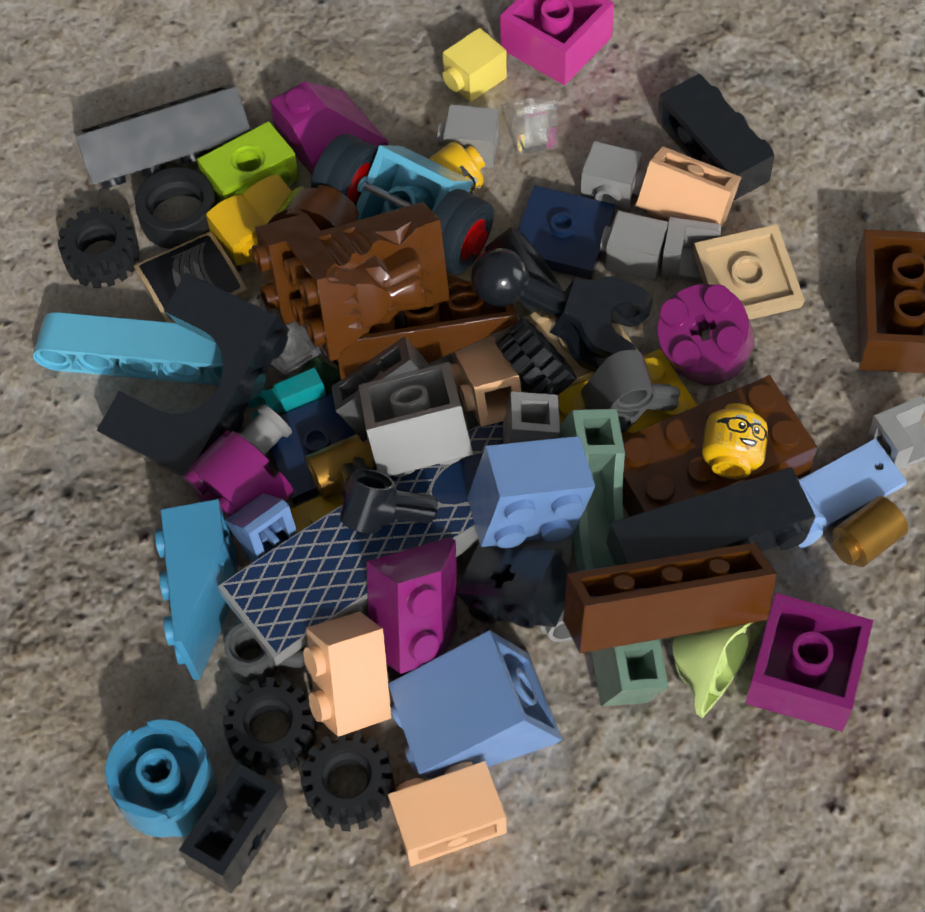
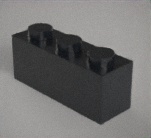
(714, 133)

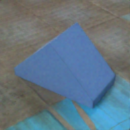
(262, 525)

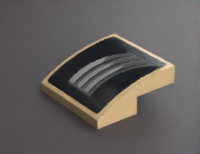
(199, 257)

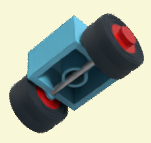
(398, 178)

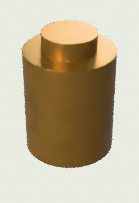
(327, 463)
(869, 532)

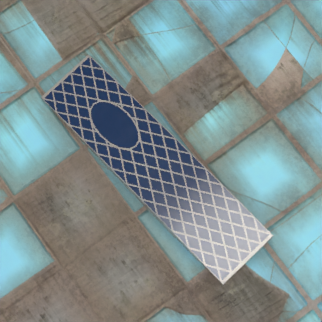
(324, 566)

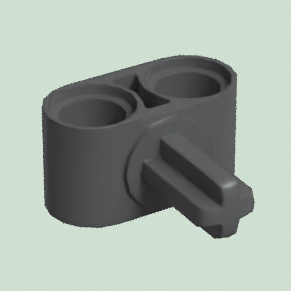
(626, 386)

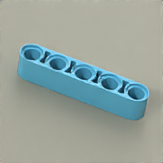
(127, 349)

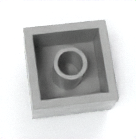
(415, 420)

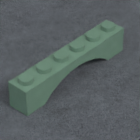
(635, 670)

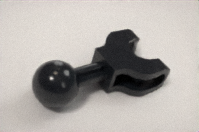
(580, 313)

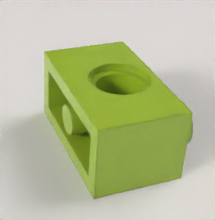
(248, 160)

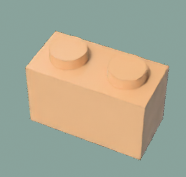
(686, 189)
(347, 673)
(447, 812)

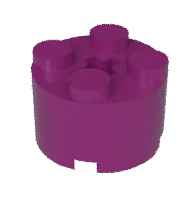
(698, 310)
(234, 474)

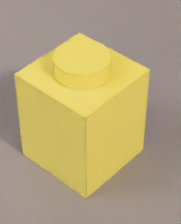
(474, 65)

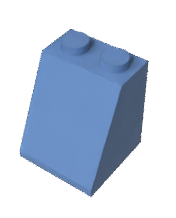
(472, 707)

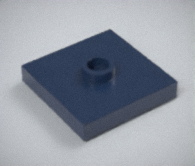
(566, 229)
(312, 429)

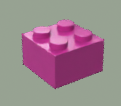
(556, 34)

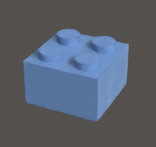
(530, 491)

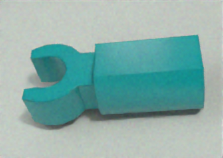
(291, 393)

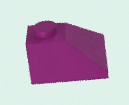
(314, 116)

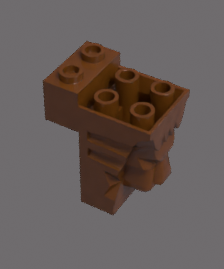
(352, 273)

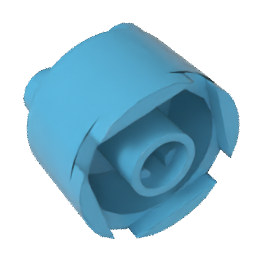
(150, 755)

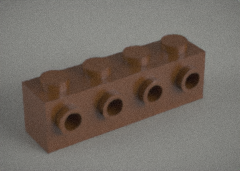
(668, 597)

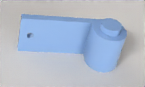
(849, 485)

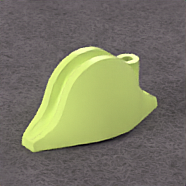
(712, 659)

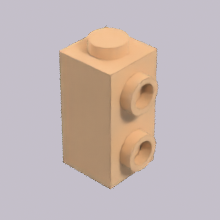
(484, 380)

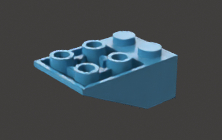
(198, 559)

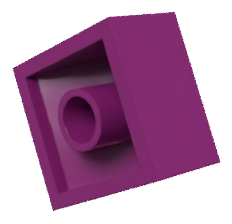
(414, 602)

